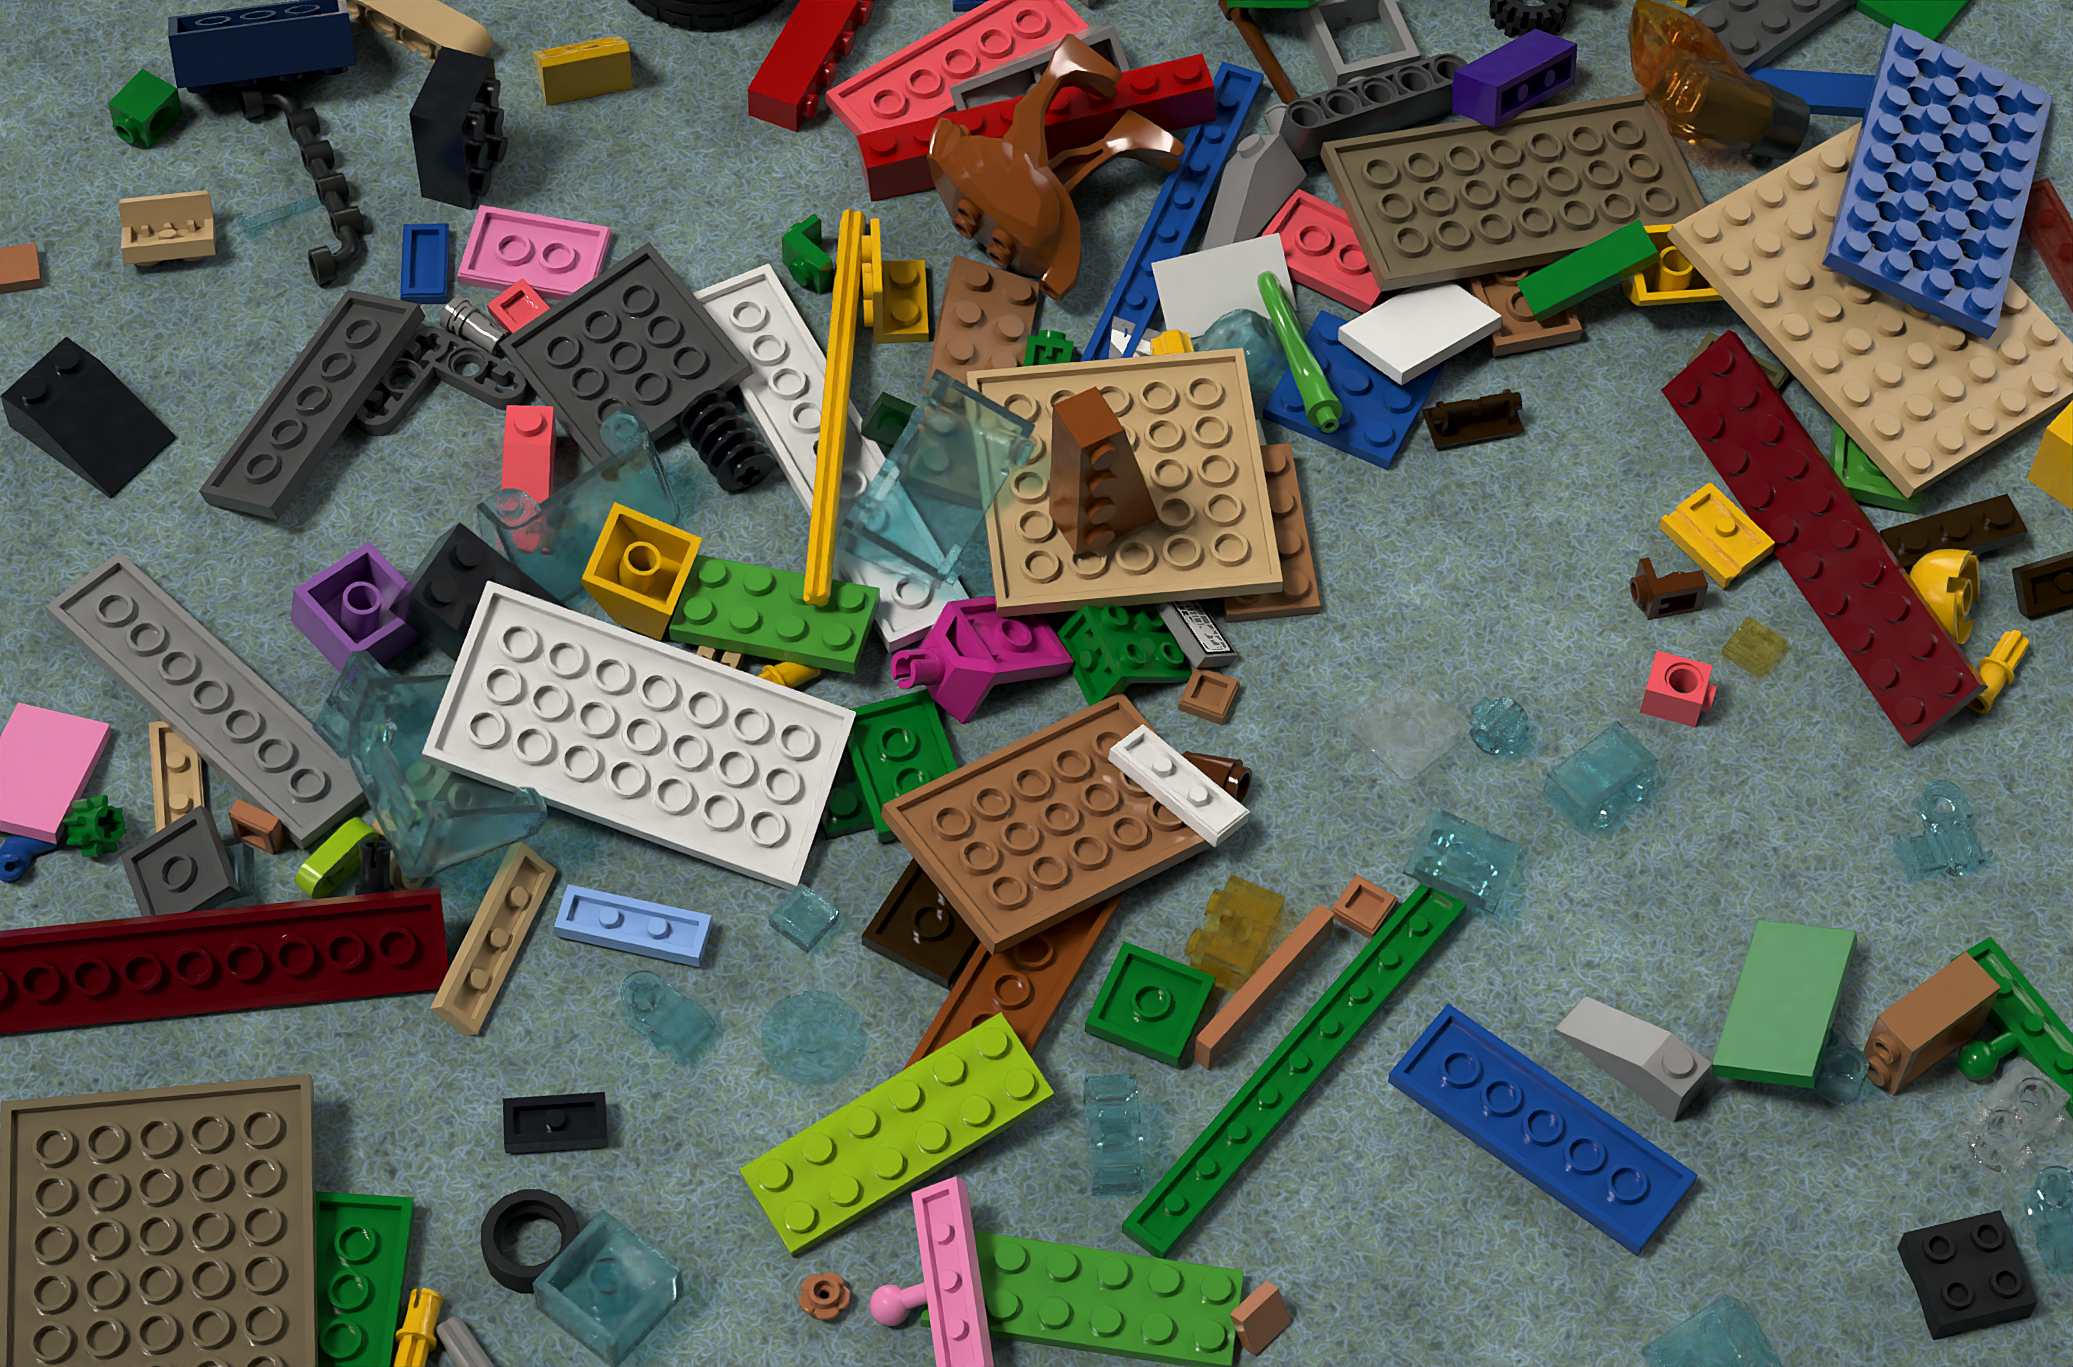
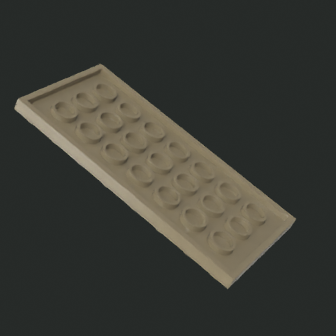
(1510, 195)

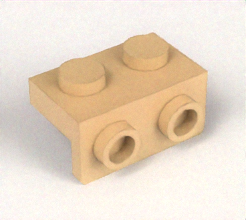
(167, 228)

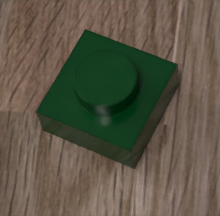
(886, 419)
(845, 812)

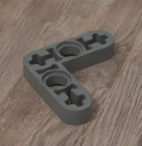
(442, 366)

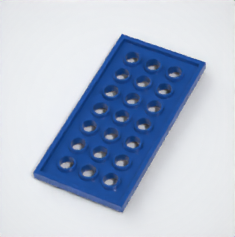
(1909, 213)

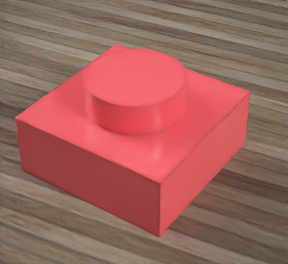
(517, 306)

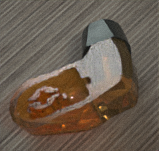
(1704, 93)

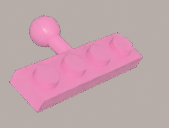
(950, 1279)

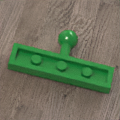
(2025, 1026)

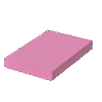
(543, 250)
(45, 768)

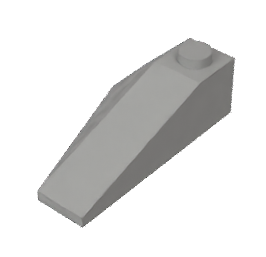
(1024, 72)

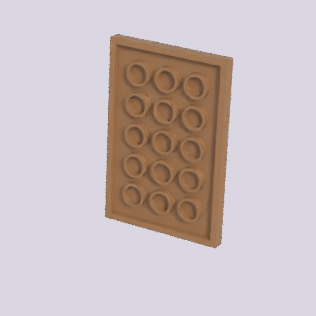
(1041, 827)

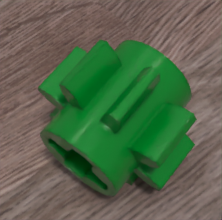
(94, 826)

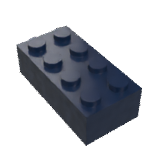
(260, 43)

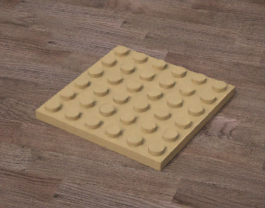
(1200, 461)

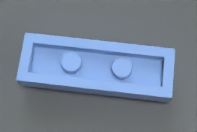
(633, 925)

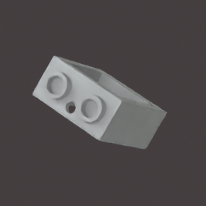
(1339, 13)

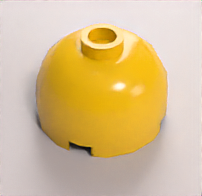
(1949, 584)

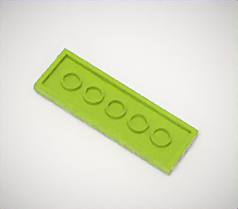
(897, 1134)

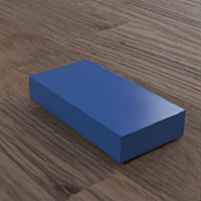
(425, 263)

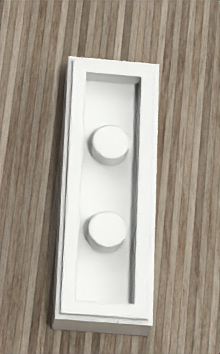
(1178, 785)

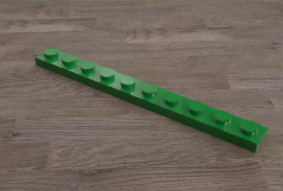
(1291, 1071)

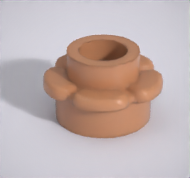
(824, 1308)

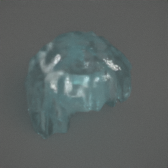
(1255, 335)

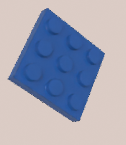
(1374, 406)

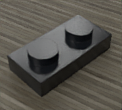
(555, 1122)

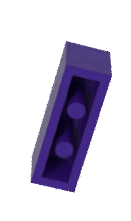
(1514, 77)

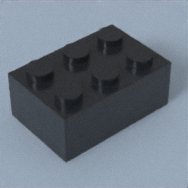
(458, 128)
(449, 586)

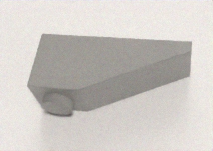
(1252, 189)
(1638, 1055)

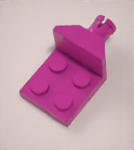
(975, 650)

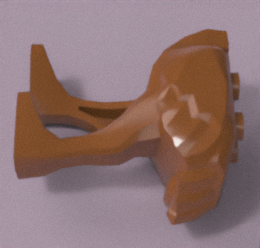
(1018, 200)

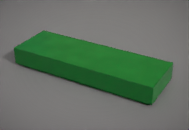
(1588, 271)

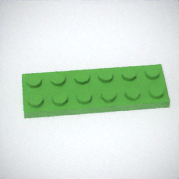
(1107, 1301)

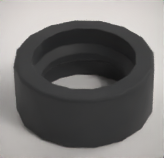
(513, 1208)

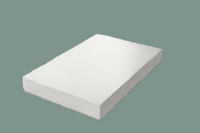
(1419, 329)

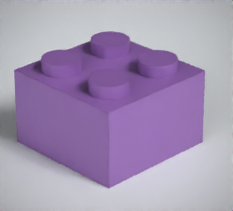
(350, 611)

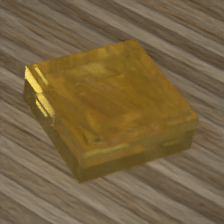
(1754, 647)

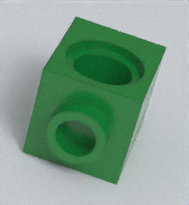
(145, 109)

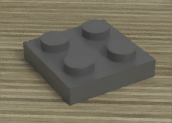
(181, 867)

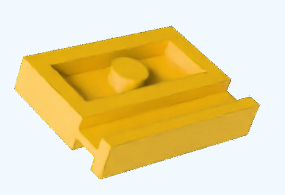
(1717, 535)

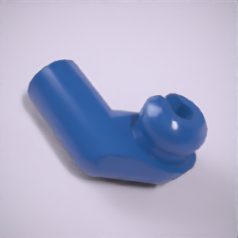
(17, 855)

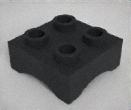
(1967, 1274)

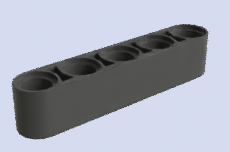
(1371, 105)

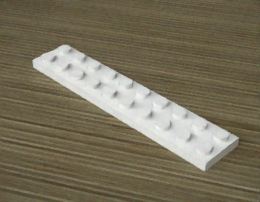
(786, 407)

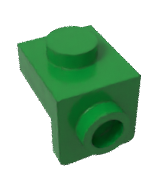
(804, 257)

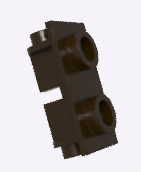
(1474, 419)

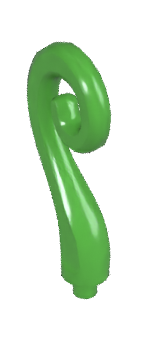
(1320, 403)

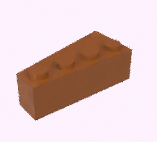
(1094, 475)

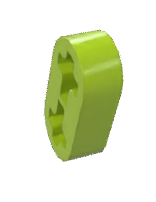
(334, 859)

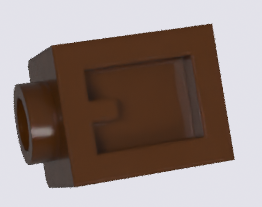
(1667, 595)

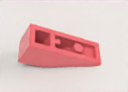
(529, 450)

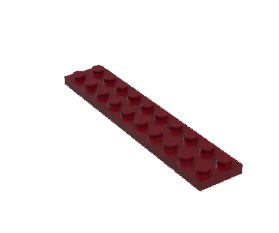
(1824, 539)
(222, 959)

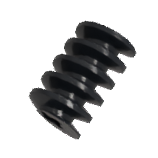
(725, 442)

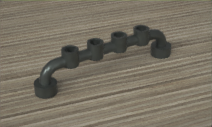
(316, 160)

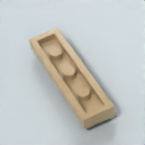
(493, 939)

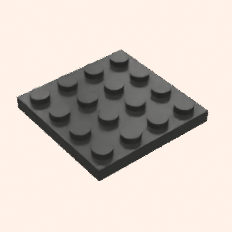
(622, 342)

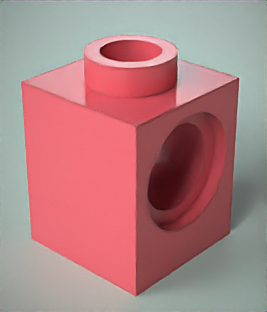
(1673, 673)

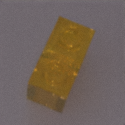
(1254, 918)

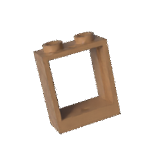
(1929, 1023)

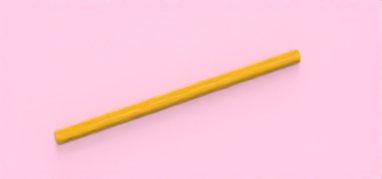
(834, 410)

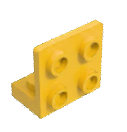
(893, 294)

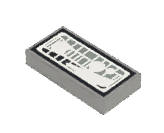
(1197, 633)

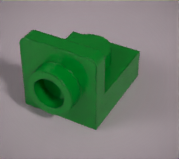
(1048, 348)

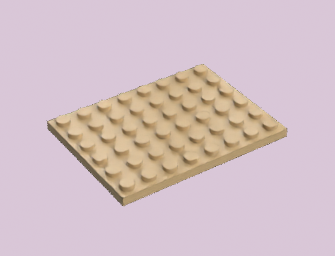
(1888, 373)

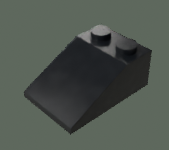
(85, 418)

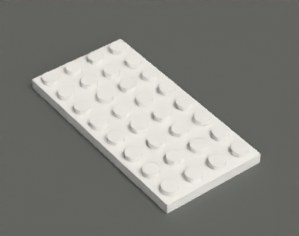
(639, 736)

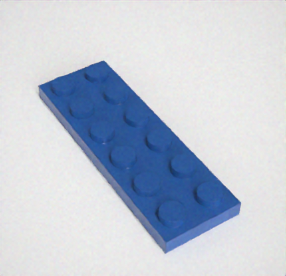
(1542, 1129)

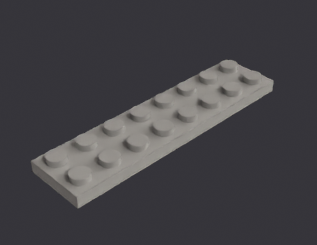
(208, 698)

